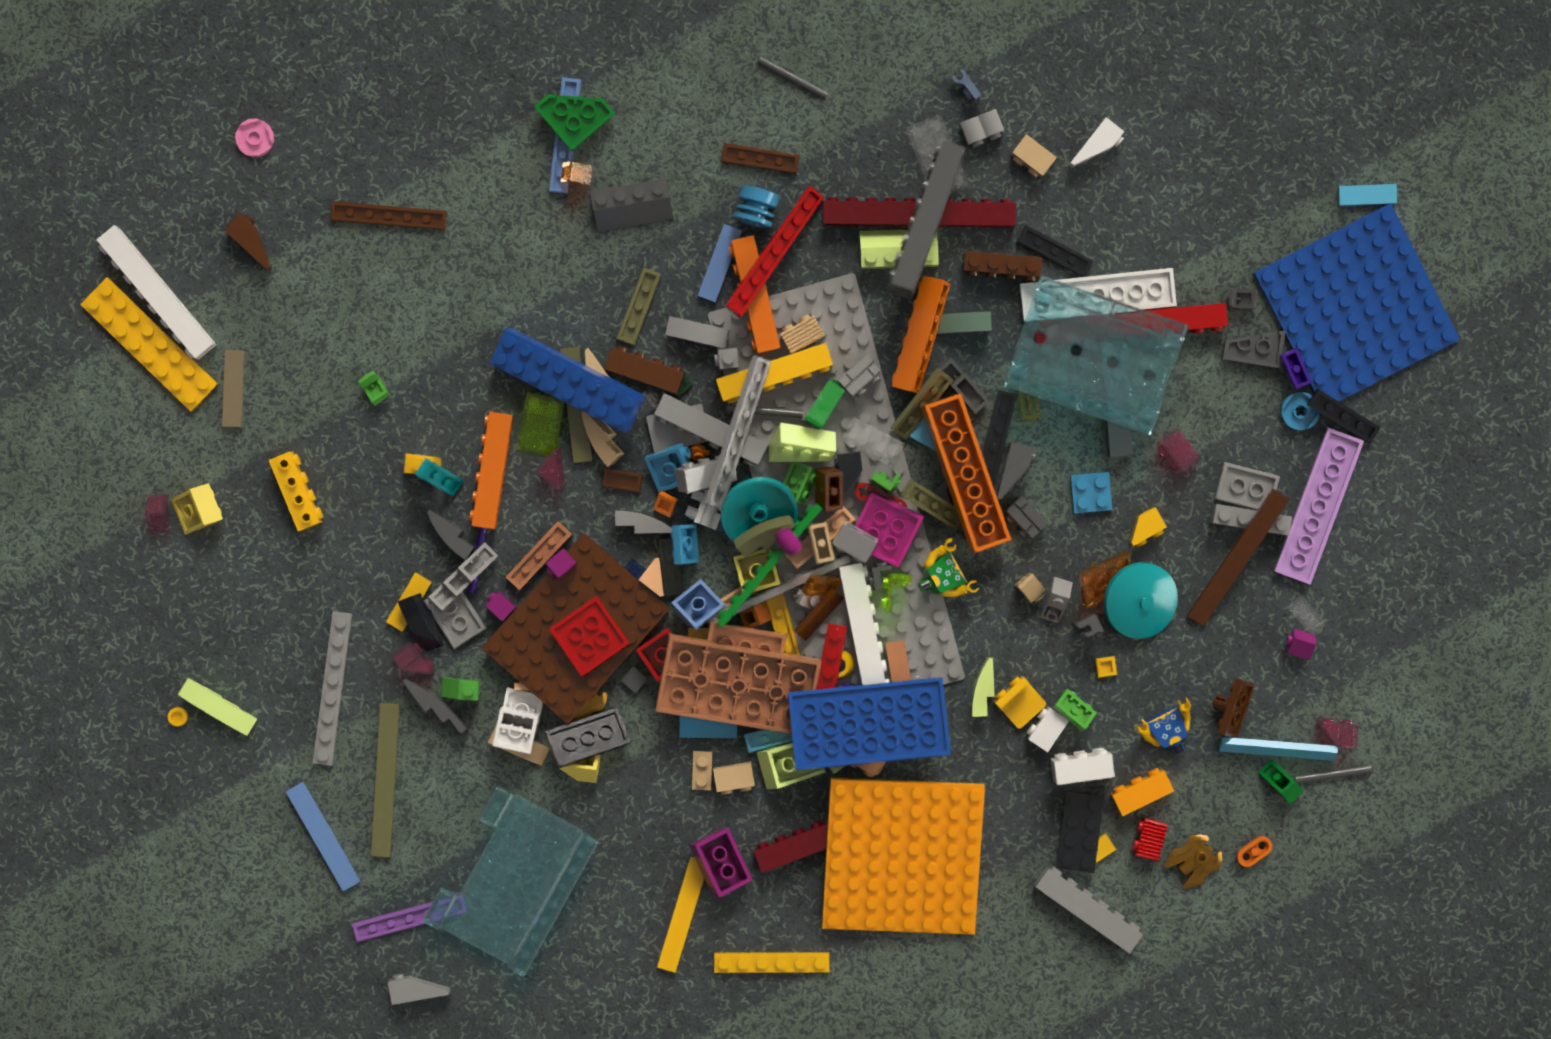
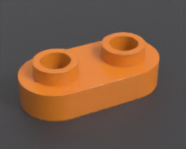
(1254, 852)

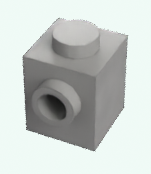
(727, 359)

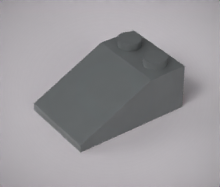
(1015, 463)

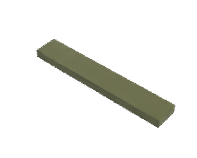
(579, 439)

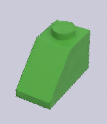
(461, 688)

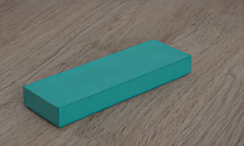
(439, 477)

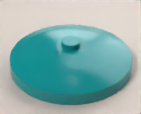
(754, 503)
(1140, 600)

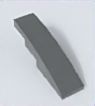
(429, 700)

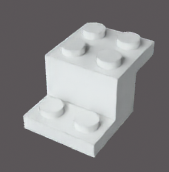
(518, 721)

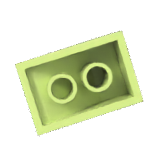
(780, 769)

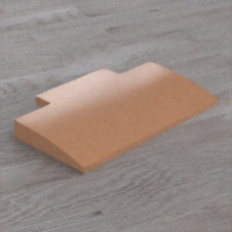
(734, 677)

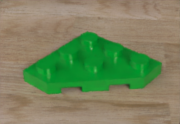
(574, 116)

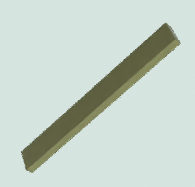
(385, 779)

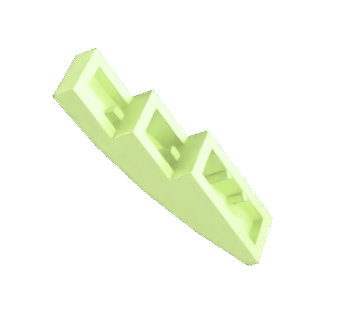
(217, 706)

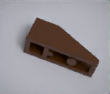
(247, 236)

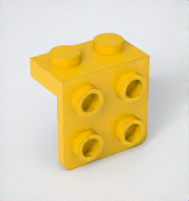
(1019, 702)

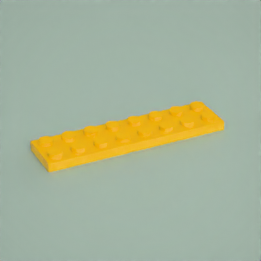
(149, 344)

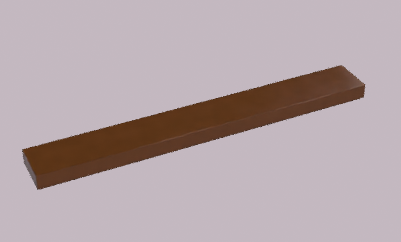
(1238, 556)

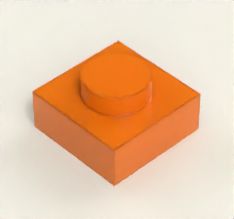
(665, 504)

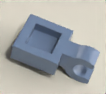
(970, 90)

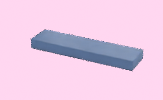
(719, 264)

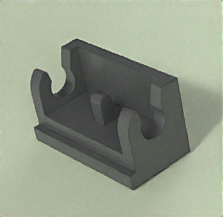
(1090, 624)

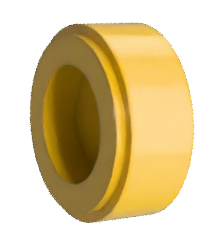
(177, 716)

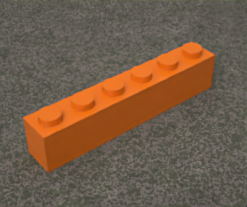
(759, 311)
(920, 334)
(492, 470)

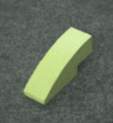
(983, 688)

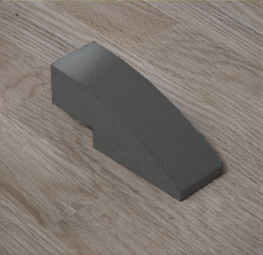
(963, 384)
(451, 535)

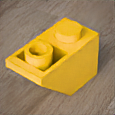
(1145, 526)

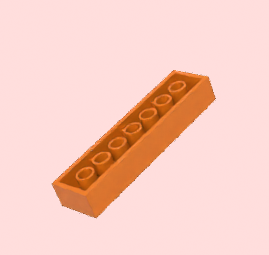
(966, 473)

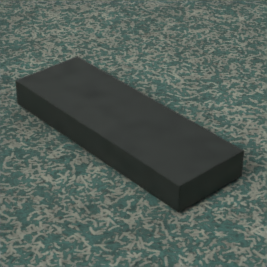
(670, 573)

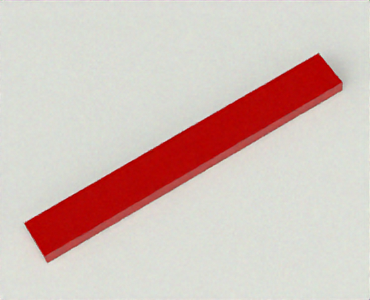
(774, 252)

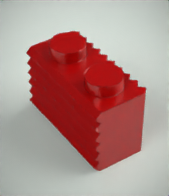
(1149, 839)

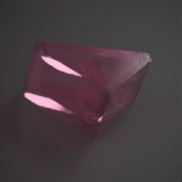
(553, 470)
(157, 513)

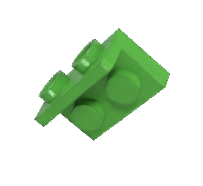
(800, 481)
(881, 481)
(1074, 709)

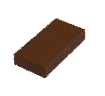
(622, 480)

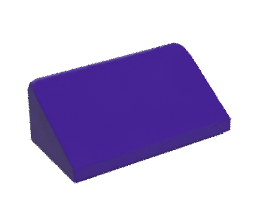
(1295, 369)

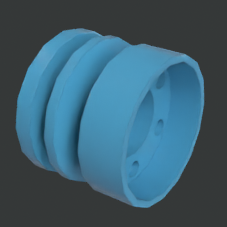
(756, 206)

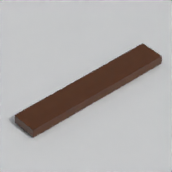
(388, 215)

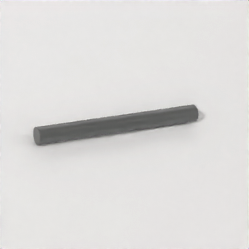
(792, 77)
(771, 411)
(1333, 774)

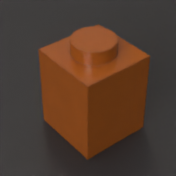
(756, 615)

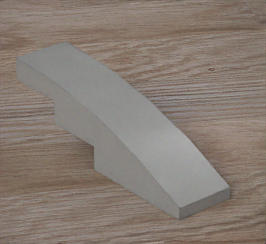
(462, 577)

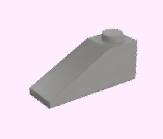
(410, 988)

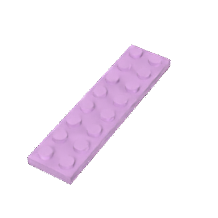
(1318, 505)

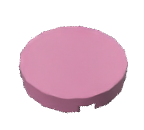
(254, 137)

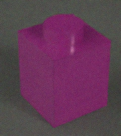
(560, 564)
(500, 605)
(1300, 644)

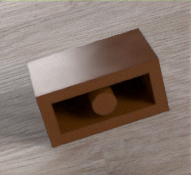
(829, 488)

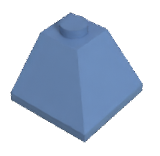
(697, 605)

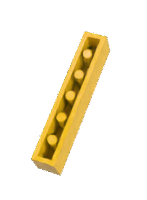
(780, 371)

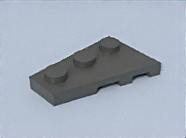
(1256, 350)

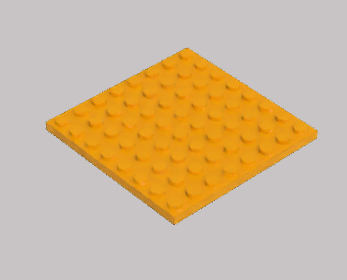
(903, 856)

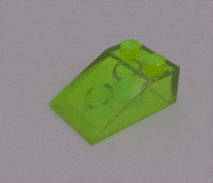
(541, 423)

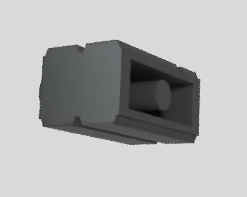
(1025, 518)

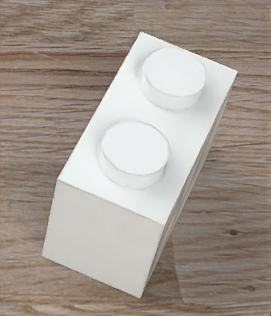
(1047, 728)

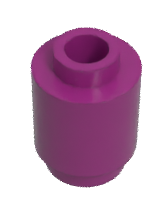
(787, 542)

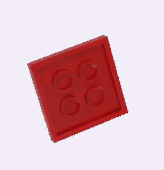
(589, 636)

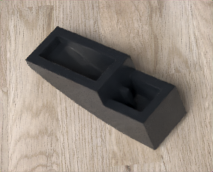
(421, 622)

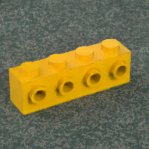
(295, 490)

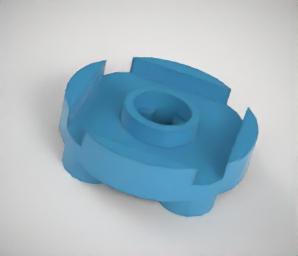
(1289, 415)

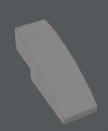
(697, 332)
(642, 522)

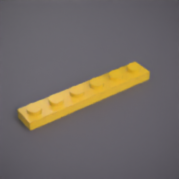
(771, 962)

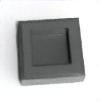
(634, 679)

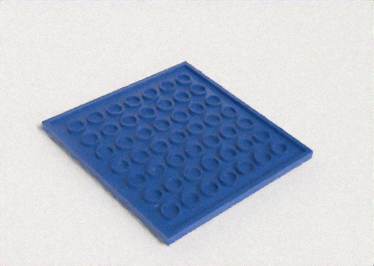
(1357, 304)

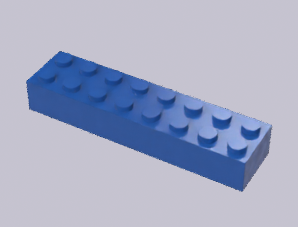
(567, 379)

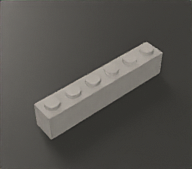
(705, 427)
(1088, 909)

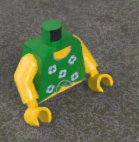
(943, 574)

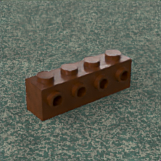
(1002, 264)

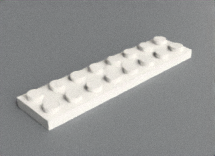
(1138, 289)

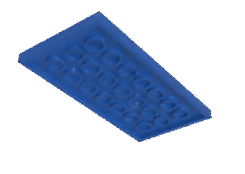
(869, 723)

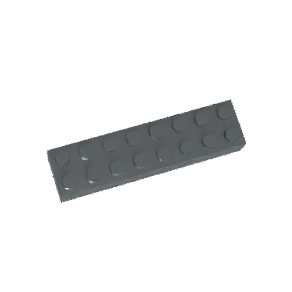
(927, 219)

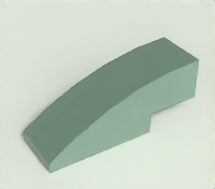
(965, 323)

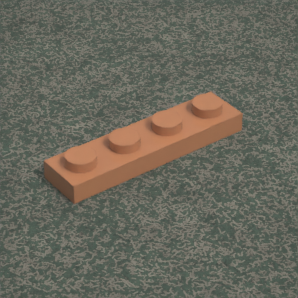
(538, 555)

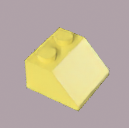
(196, 508)
(747, 567)

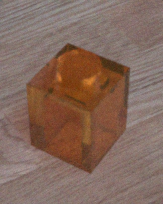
(576, 173)

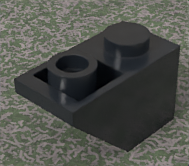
(851, 467)

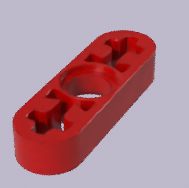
(878, 491)

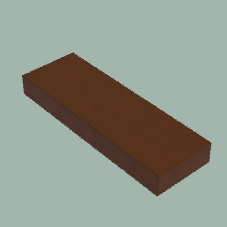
(818, 614)

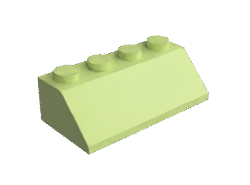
(881, 248)

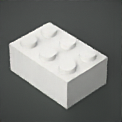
(1082, 766)

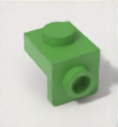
(374, 387)

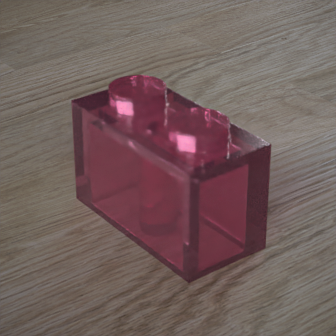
(1178, 451)

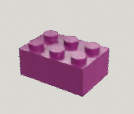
(720, 862)

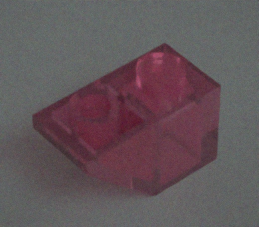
(411, 659)
(1340, 733)

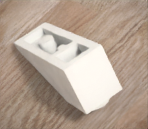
(1102, 140)

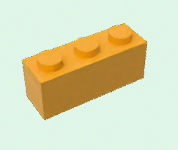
(1141, 791)

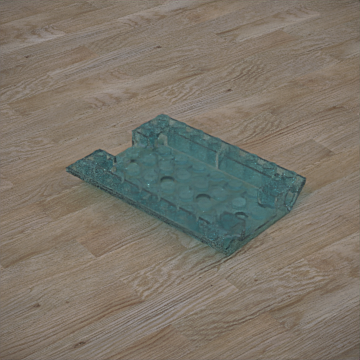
(1102, 331)

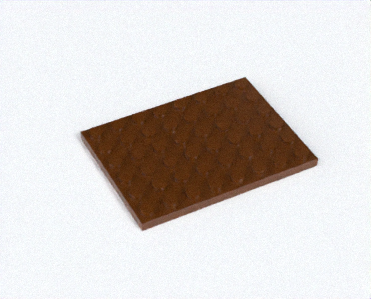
(535, 656)

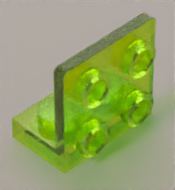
(899, 580)

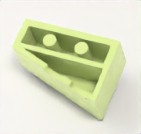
(801, 444)

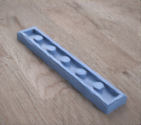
(561, 152)
(323, 836)

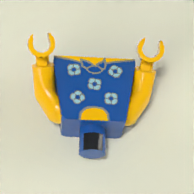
(1168, 727)

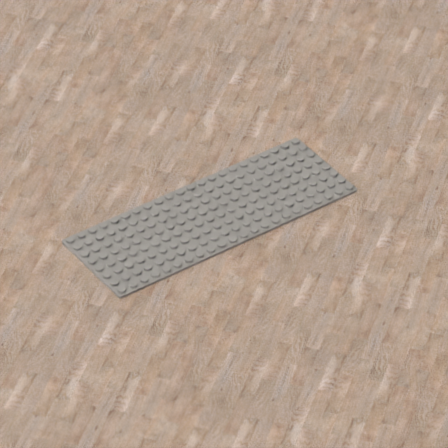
(914, 615)

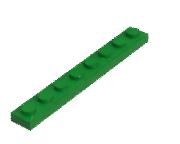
(761, 572)

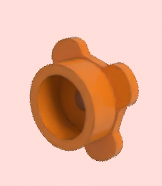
(698, 452)

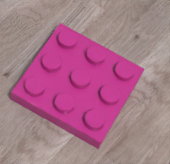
(891, 525)

